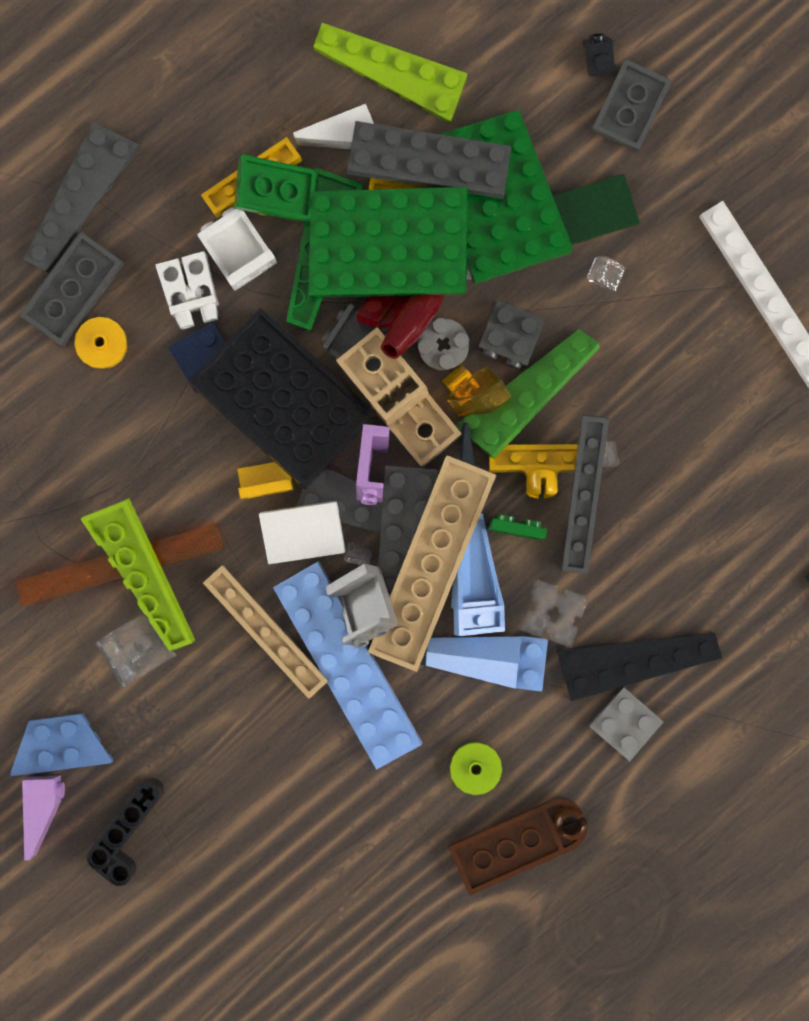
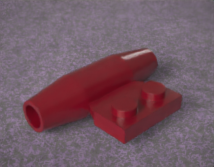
(403, 315)

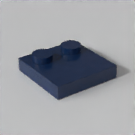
(197, 349)

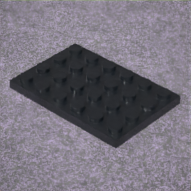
(282, 398)

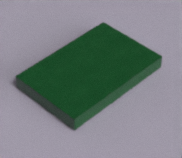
(597, 209)

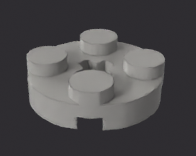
(458, 343)

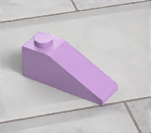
(40, 803)

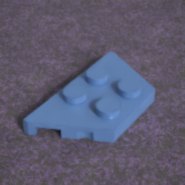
(59, 745)

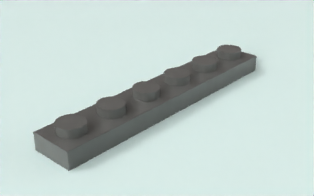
(584, 493)

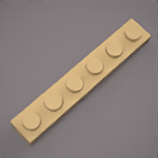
(265, 631)

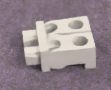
(190, 297)

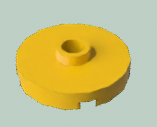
(114, 343)

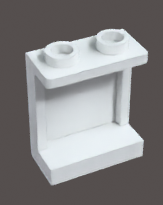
(236, 248)

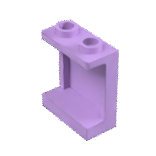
(373, 440)

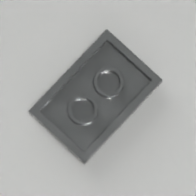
(631, 105)

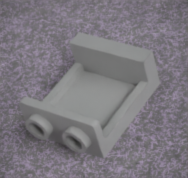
(365, 604)

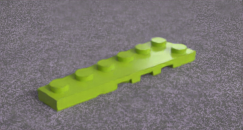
(408, 75)
(130, 551)

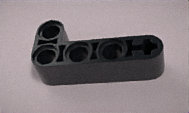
(128, 826)

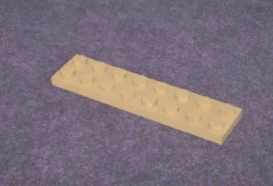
(433, 561)

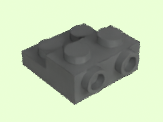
(511, 335)

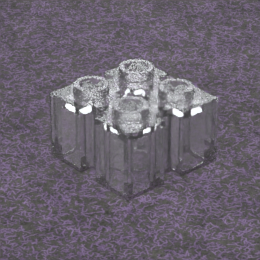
(538, 620)

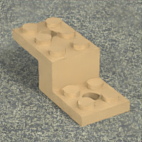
(399, 399)

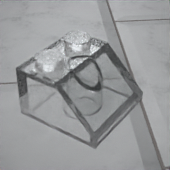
(133, 650)

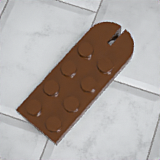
(518, 843)

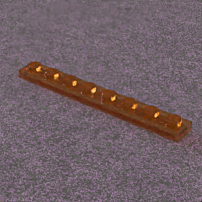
(100, 571)

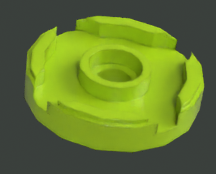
(475, 754)

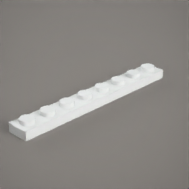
(759, 285)

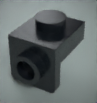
(599, 54)

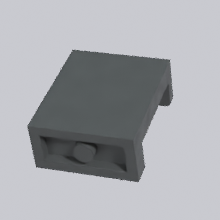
(347, 334)

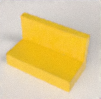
(263, 480)

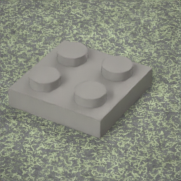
(626, 723)

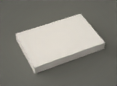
(302, 532)

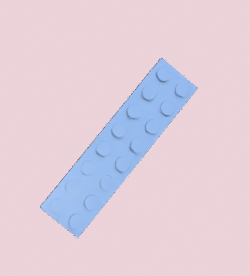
(349, 670)

